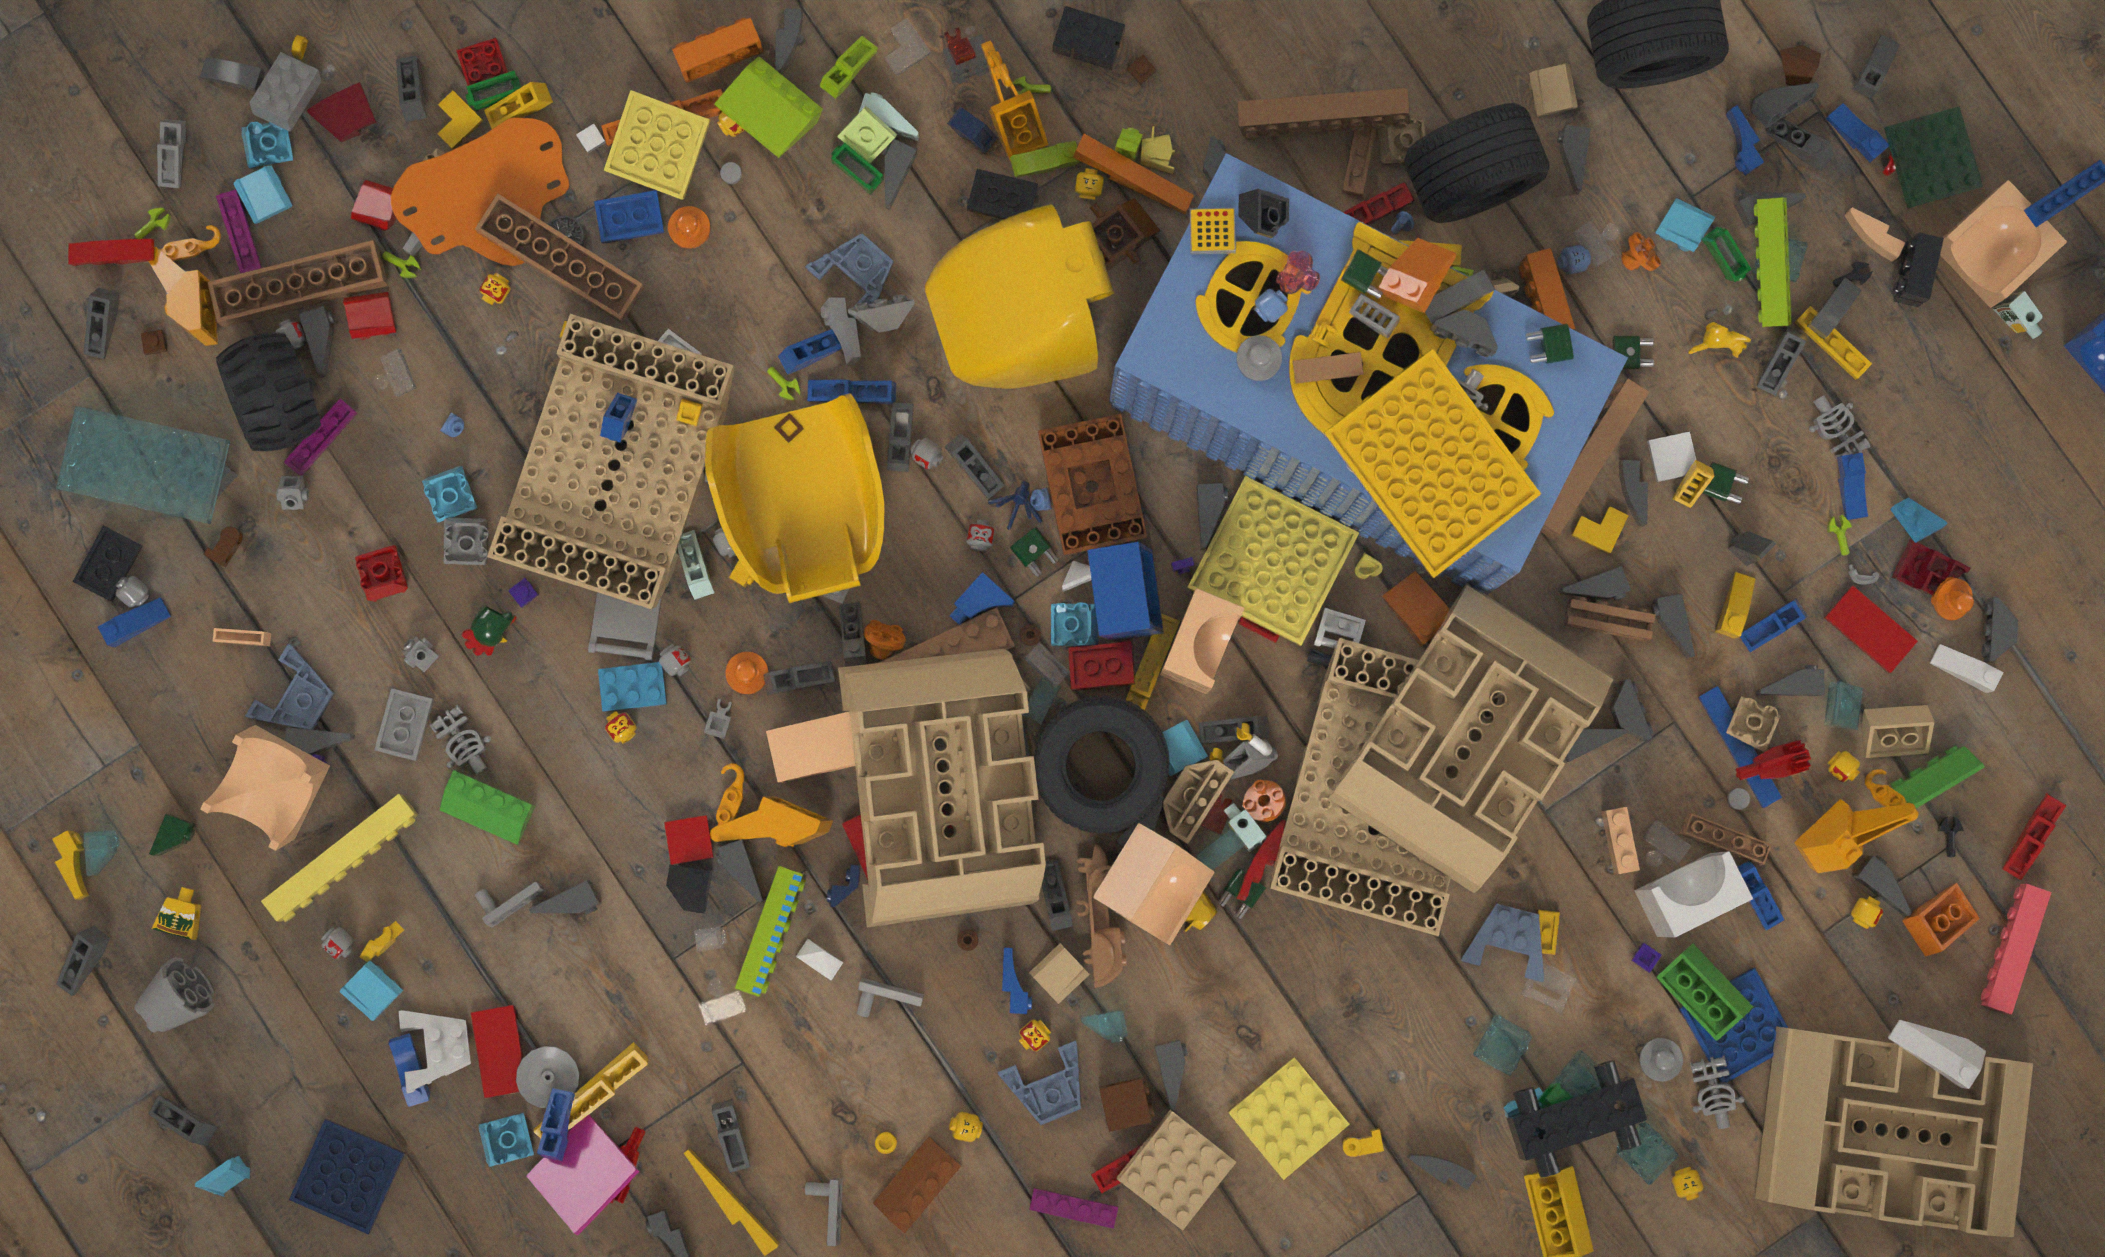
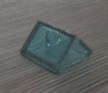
(1843, 705)

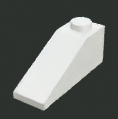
(1967, 668)

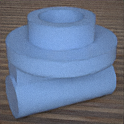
(1404, 221)
(453, 425)
(1040, 499)

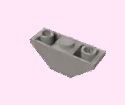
(883, 313)

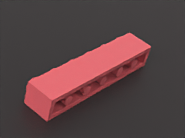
(2015, 949)

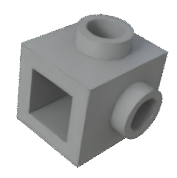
(292, 492)
(419, 653)

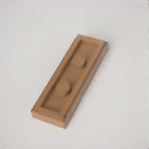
(1327, 367)

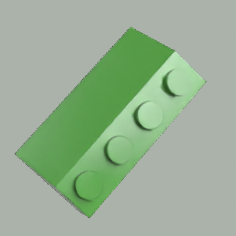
(1938, 775)
(486, 807)
(1704, 992)

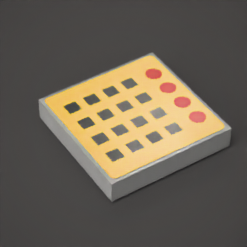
(1212, 231)

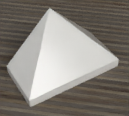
(1077, 575)
(819, 959)

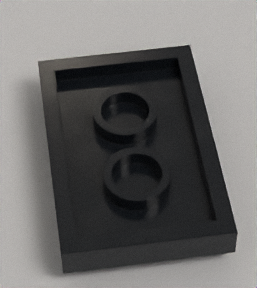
(1000, 195)
(107, 563)

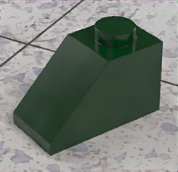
(172, 834)

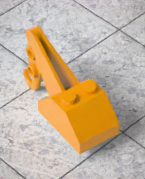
(1016, 118)
(188, 292)
(774, 819)
(1840, 833)

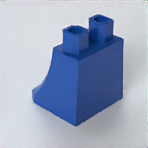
(978, 598)

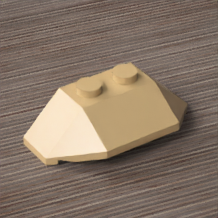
(1194, 796)

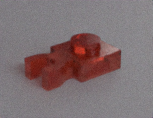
(959, 48)
(1216, 817)

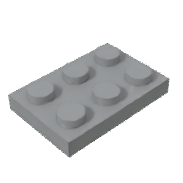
(404, 724)

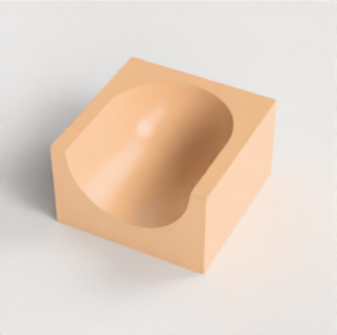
(1999, 245)
(1201, 641)
(812, 747)
(1154, 884)

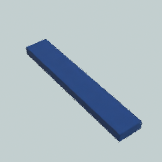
(2066, 194)
(1742, 753)

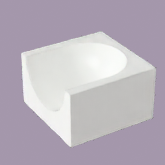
(1693, 894)

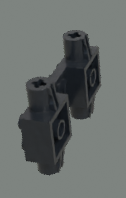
(1577, 1119)

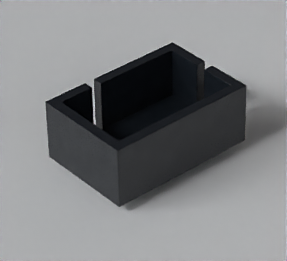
(1089, 36)
(1917, 269)

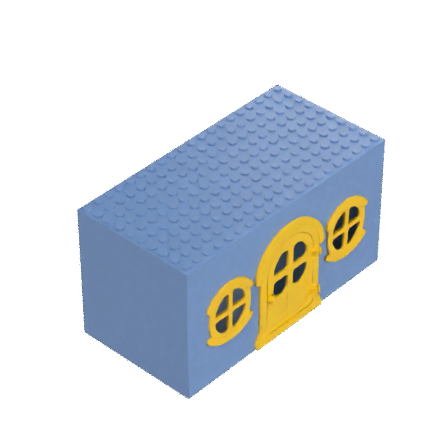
(1186, 377)

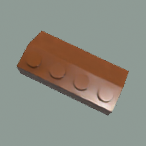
(917, 1184)

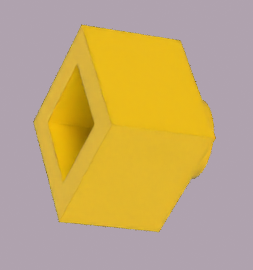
(741, 576)

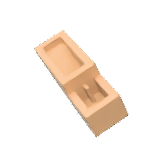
(1875, 234)

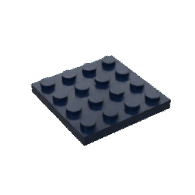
(347, 1176)

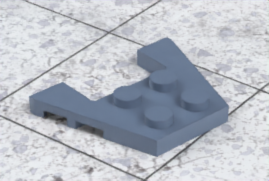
(860, 262)
(303, 700)
(1512, 931)
(1051, 1095)

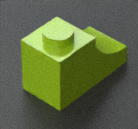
(1129, 143)

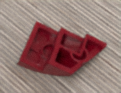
(344, 112)
(1926, 568)

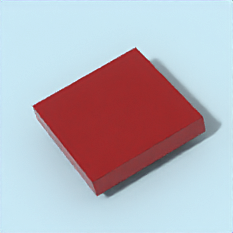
(482, 61)
(689, 839)

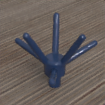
(1019, 497)

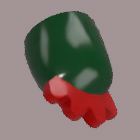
(487, 630)

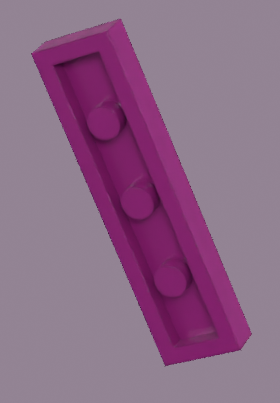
(238, 231)
(313, 446)
(1073, 1208)

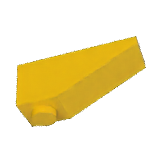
(519, 104)
(1736, 606)

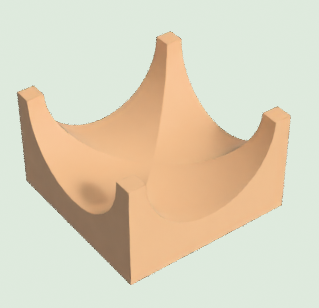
(269, 785)

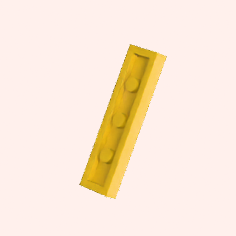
(1836, 346)

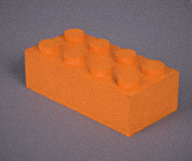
(717, 49)
(1545, 286)

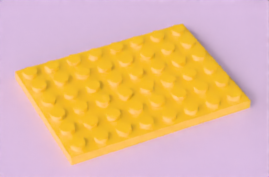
(1432, 463)

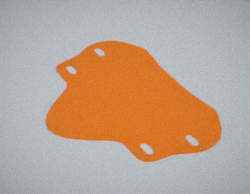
(461, 184)

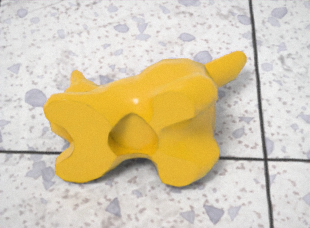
(1719, 337)

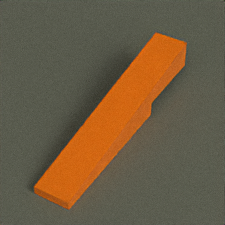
(700, 105)
(1132, 174)

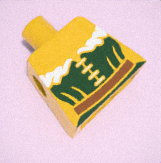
(179, 916)

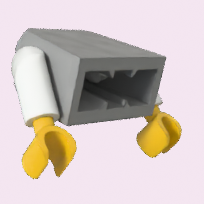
(1249, 756)

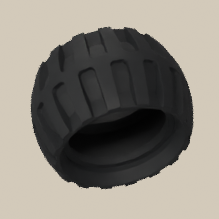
(268, 391)

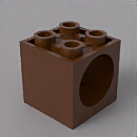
(1126, 1104)

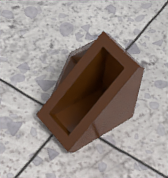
(1799, 64)

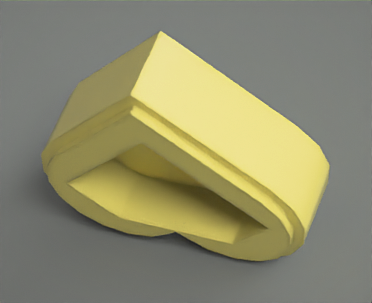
(1368, 567)

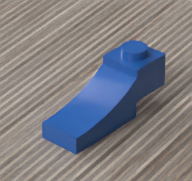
(1857, 133)
(1747, 156)
(1852, 485)
(1773, 625)
(1762, 901)
(1019, 999)
(407, 1060)
(555, 1125)

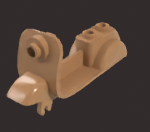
(1105, 941)

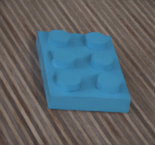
(632, 686)

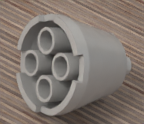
(175, 996)

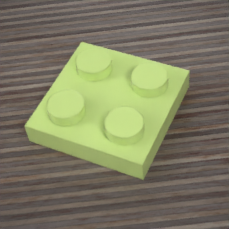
(867, 134)

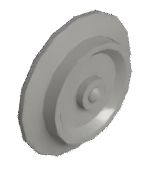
(544, 1070)

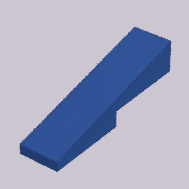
(863, 391)

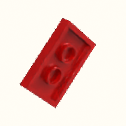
(1101, 666)

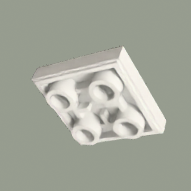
(1671, 456)

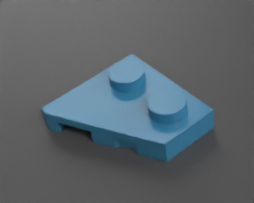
(1916, 519)

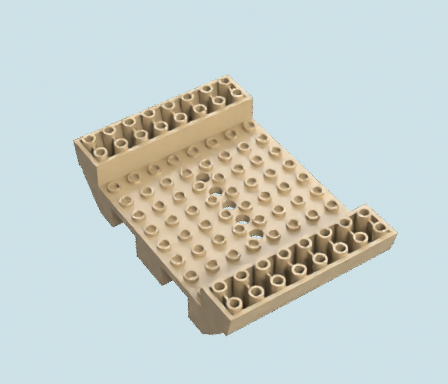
(553, 513)
(977, 711)
(1472, 819)
(1327, 849)
(1823, 1165)

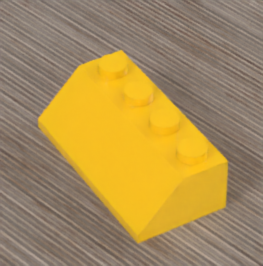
(1559, 1214)

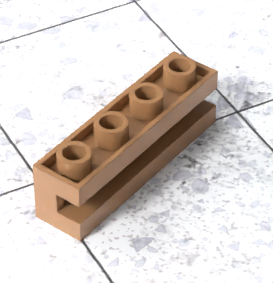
(1609, 619)
(1725, 839)

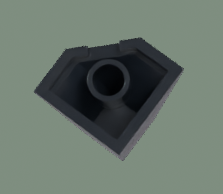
(1263, 211)
(689, 887)

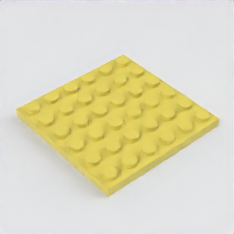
(1274, 559)

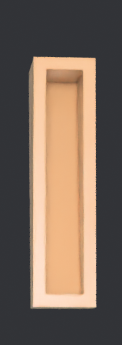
(242, 637)

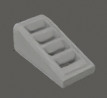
(1386, 332)

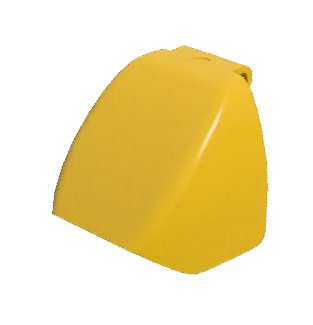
(1018, 301)
(809, 494)

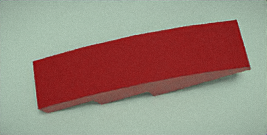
(1381, 204)
(111, 251)
(2033, 836)
(1265, 855)
(1107, 1175)

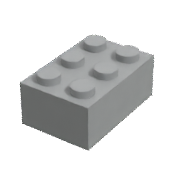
(285, 91)

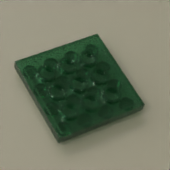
(1933, 157)

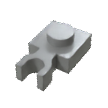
(717, 722)

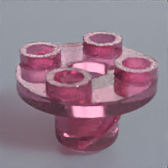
(1298, 273)

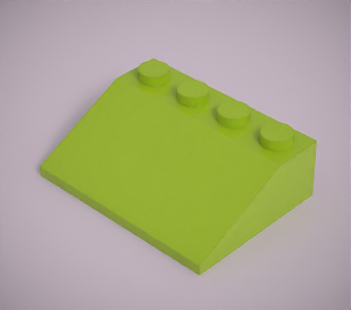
(769, 107)

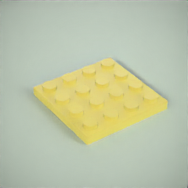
(657, 144)
(1288, 1118)

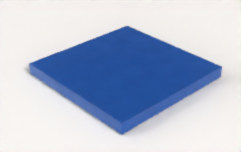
(1750, 1039)

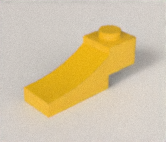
(69, 865)

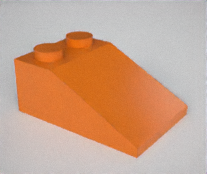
(1417, 274)
(1417, 607)
(1941, 920)

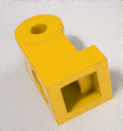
(1364, 1145)

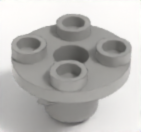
(1259, 358)
(1661, 1059)

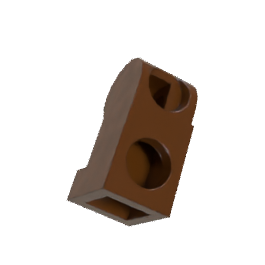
(226, 547)

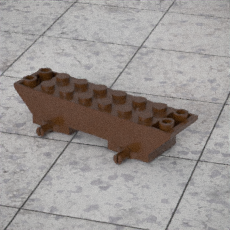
(1122, 231)

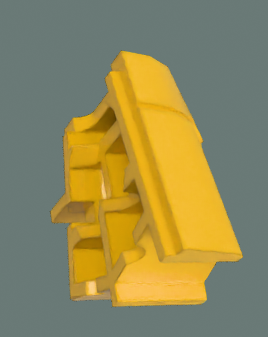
(1201, 913)
(382, 943)

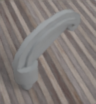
(1862, 579)

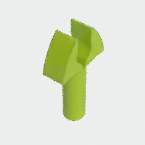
(1034, 88)
(154, 222)
(402, 264)
(784, 383)
(1840, 532)

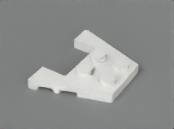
(444, 1043)

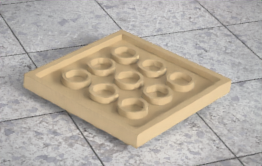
(1176, 1170)

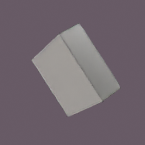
(591, 138)

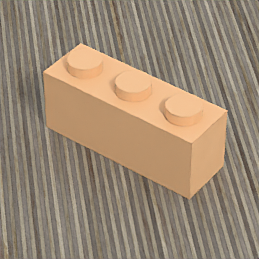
(1620, 840)

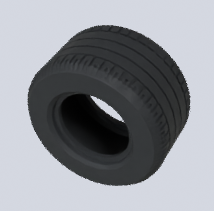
(1655, 40)
(1476, 162)
(1111, 716)

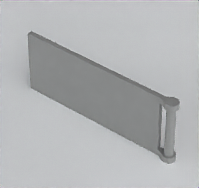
(625, 622)

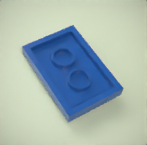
(629, 217)

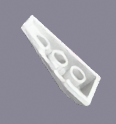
(1946, 1053)

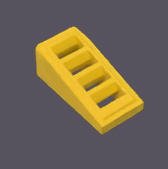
(1700, 472)

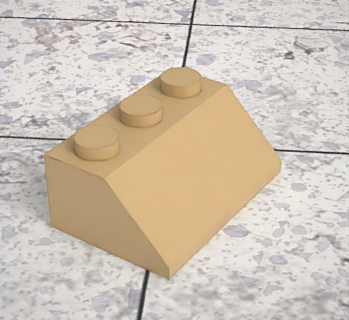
(1897, 731)

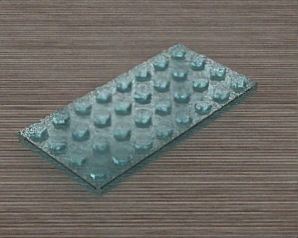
(143, 464)

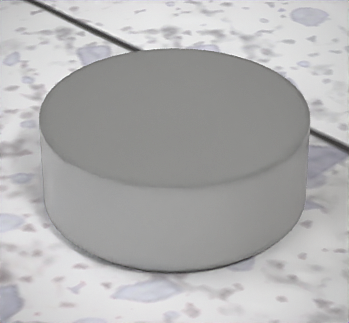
(731, 173)
(1738, 798)

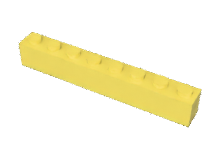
(339, 858)

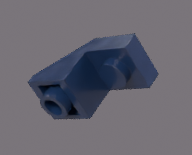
(973, 129)
(840, 893)

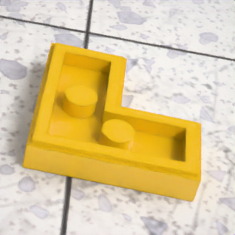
(463, 120)
(1604, 534)
(1548, 929)

